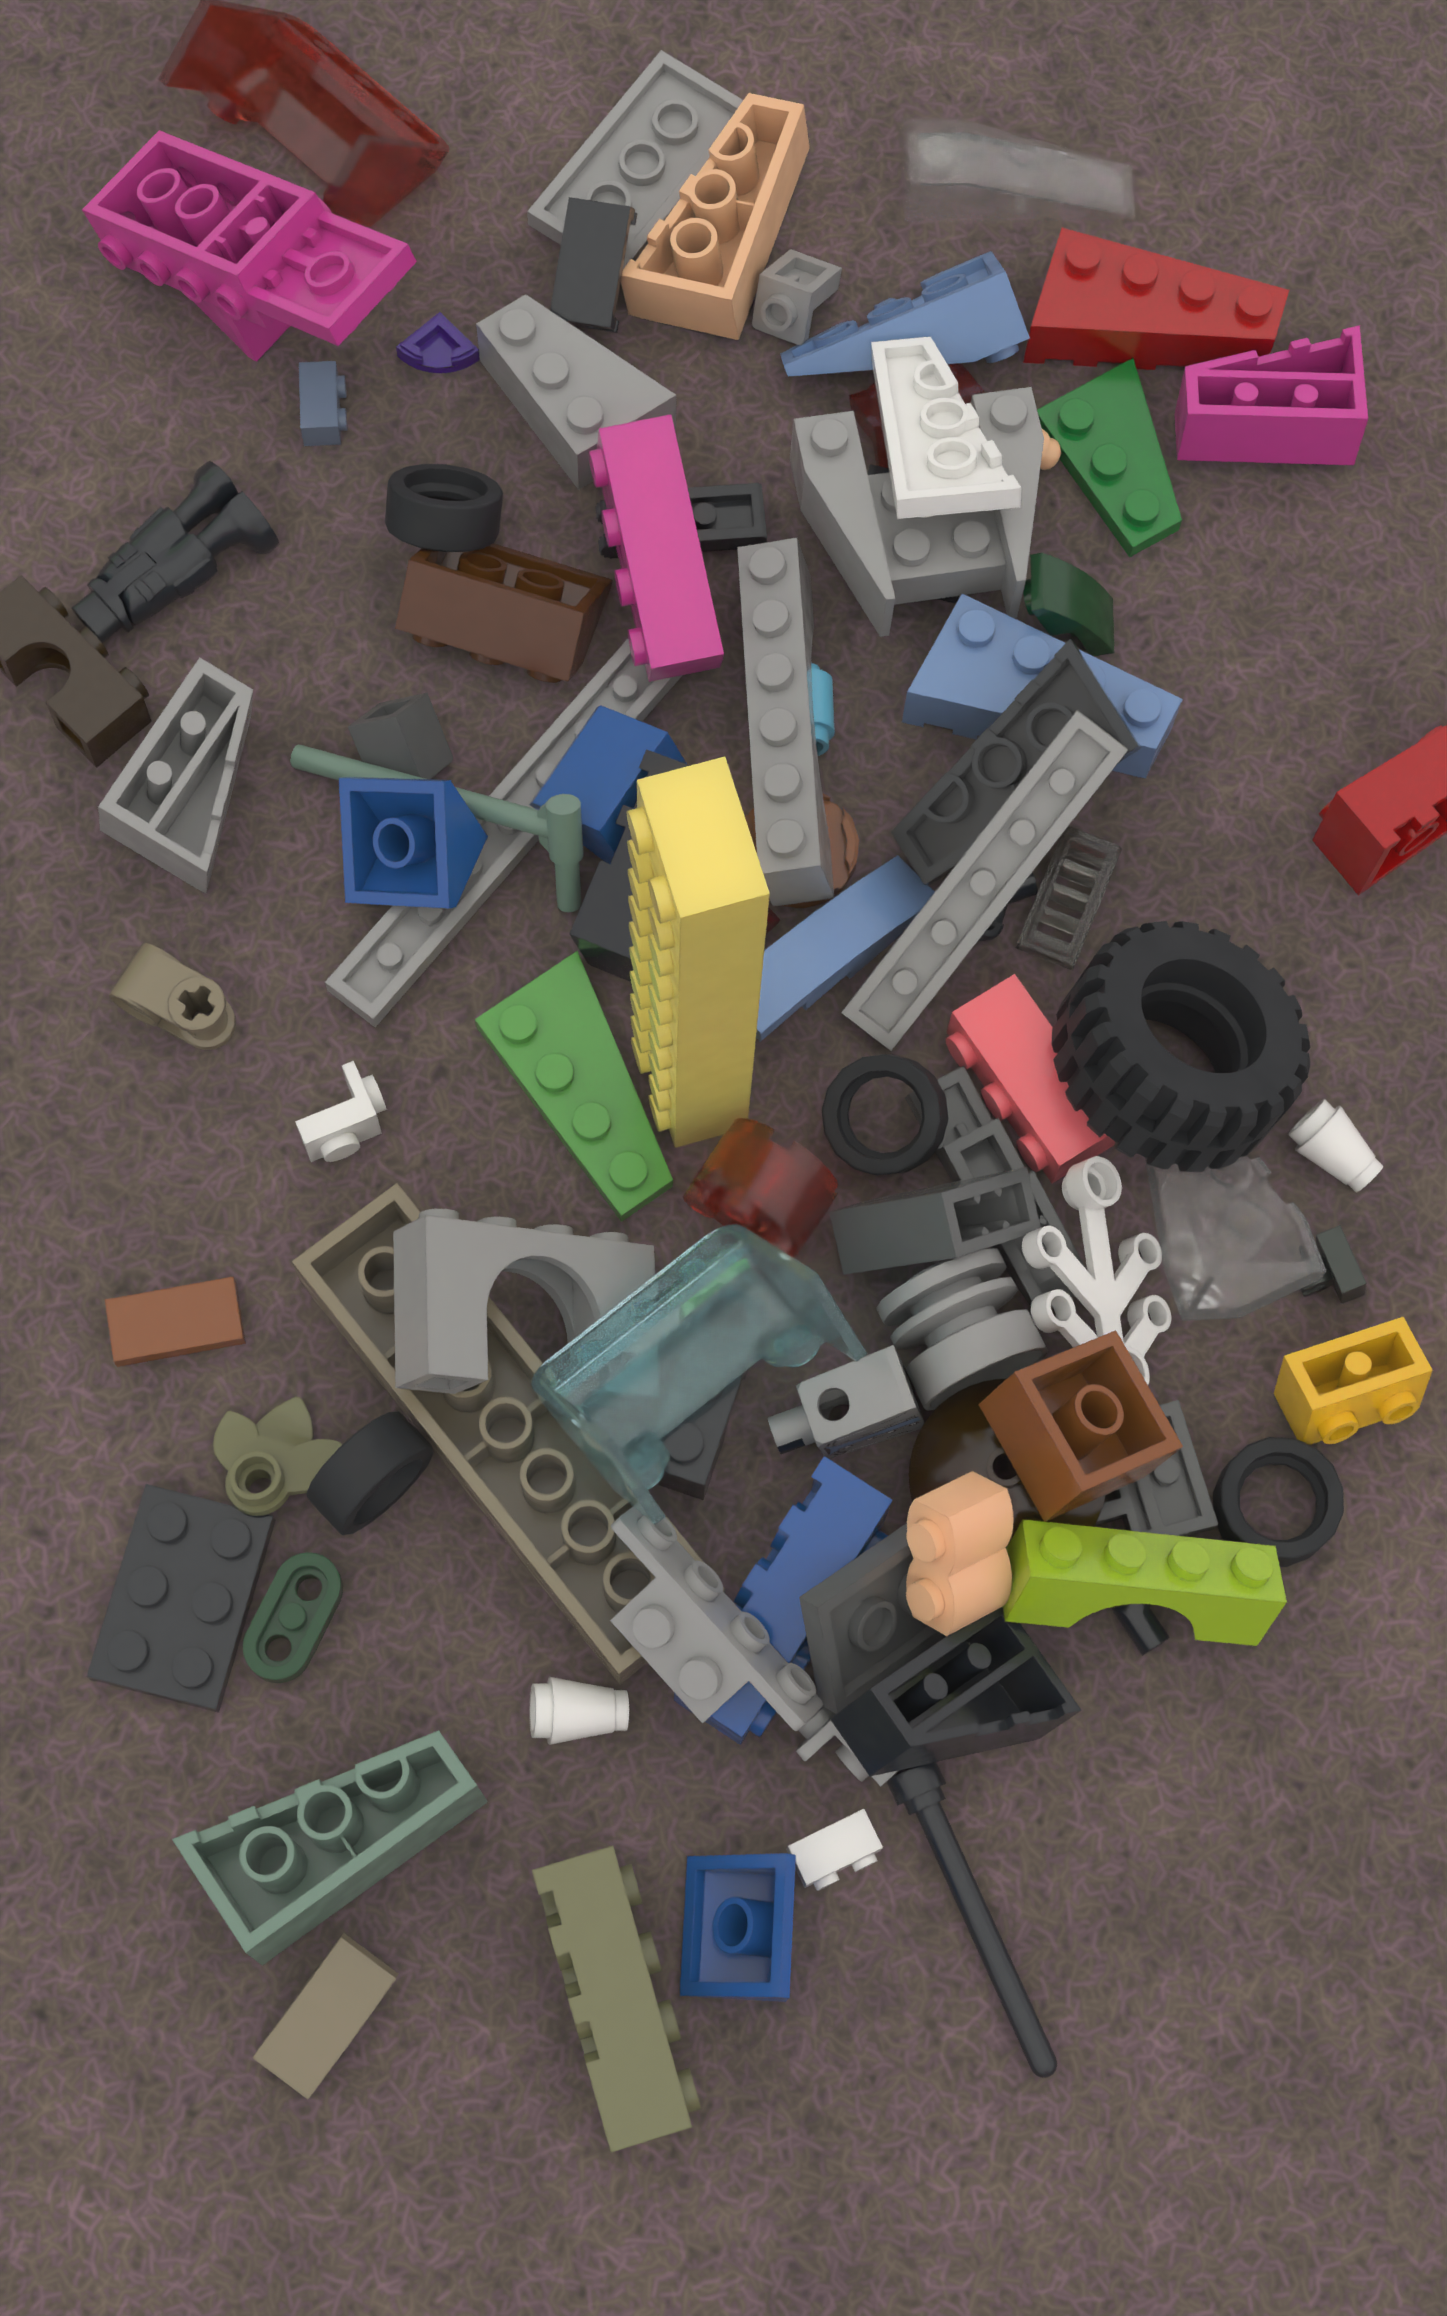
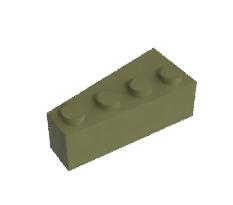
(613, 1998)

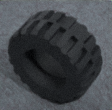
(1144, 1092)

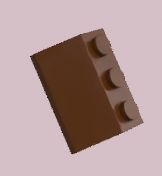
(504, 608)

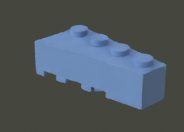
(990, 658)

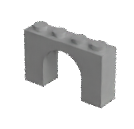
(447, 1275)

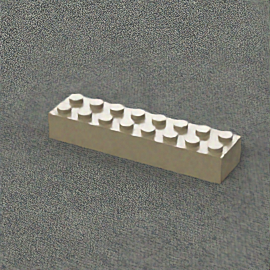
(492, 1436)

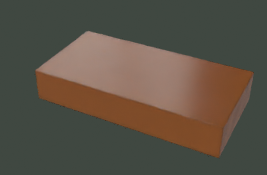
(174, 1321)

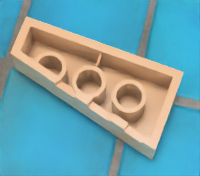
(721, 232)

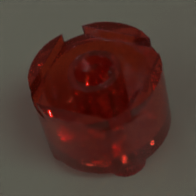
(763, 1186)

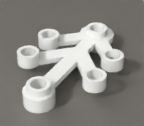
(1090, 1189)

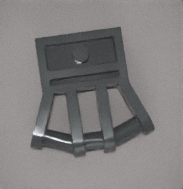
(1171, 1496)

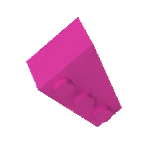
(1276, 406)

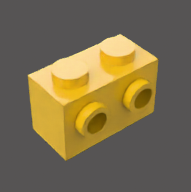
(1353, 1383)

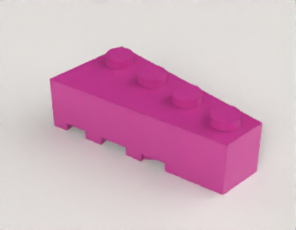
(657, 548)

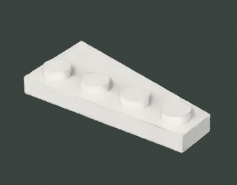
(933, 437)

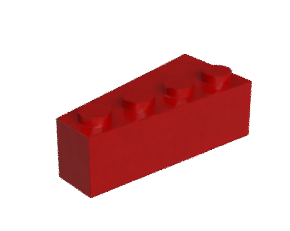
(1132, 303)
(1387, 813)

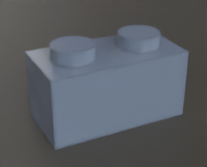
(320, 403)

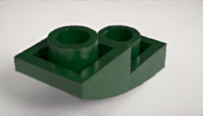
(1070, 603)

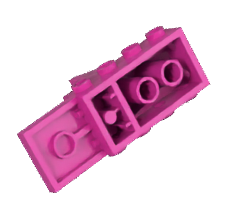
(243, 245)

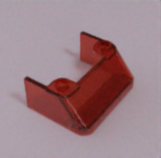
(311, 100)

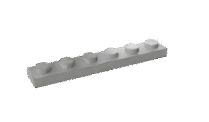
(984, 879)

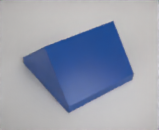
(604, 773)
(406, 841)
(738, 1926)

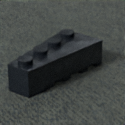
(981, 781)

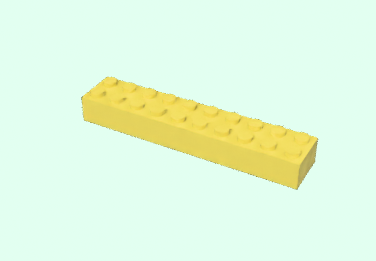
(695, 948)

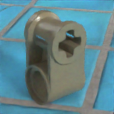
(168, 993)

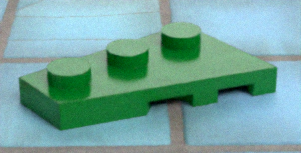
(1116, 456)

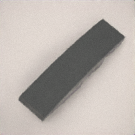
(980, 1147)

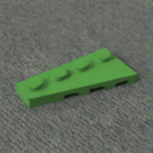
(574, 1075)

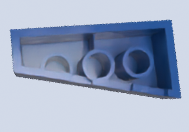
(813, 1542)

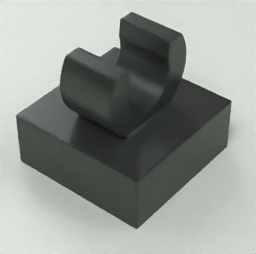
(1340, 1267)

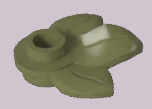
(274, 1449)

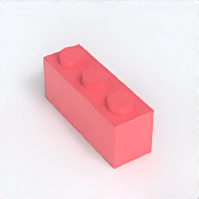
(1012, 1055)

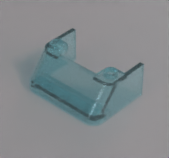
(679, 1347)

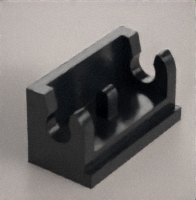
(591, 263)

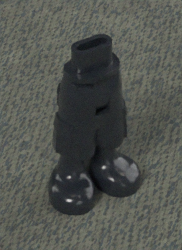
(168, 561)

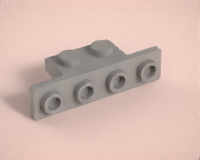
(699, 1635)

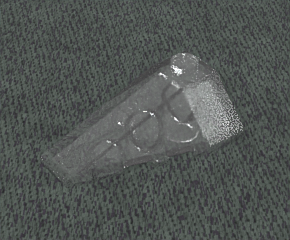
(991, 175)
(1230, 1240)

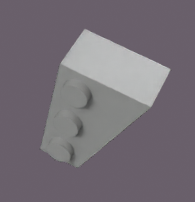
(182, 777)

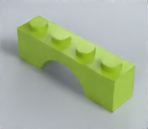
(1075, 1570)

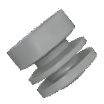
(956, 1316)

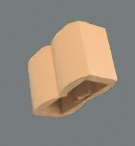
(959, 1553)

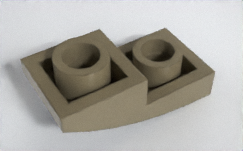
(325, 2016)

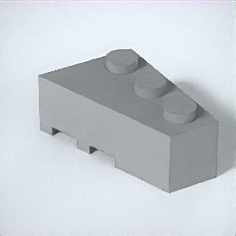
(565, 382)

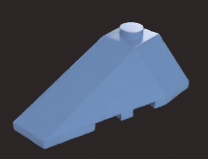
(962, 309)

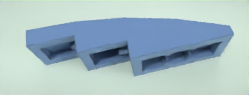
(837, 941)

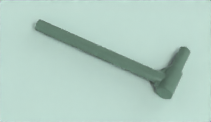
(556, 822)

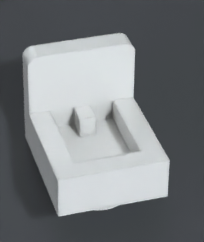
(341, 1128)

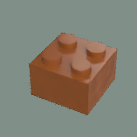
(1080, 1425)

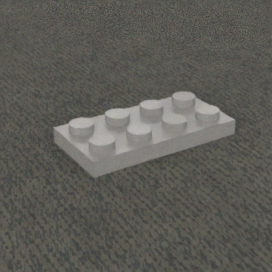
(642, 150)

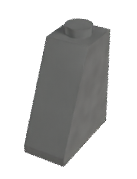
(935, 1222)

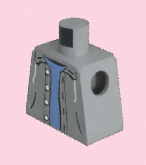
(878, 1403)

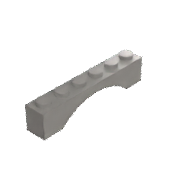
(783, 747)

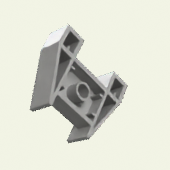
(918, 557)

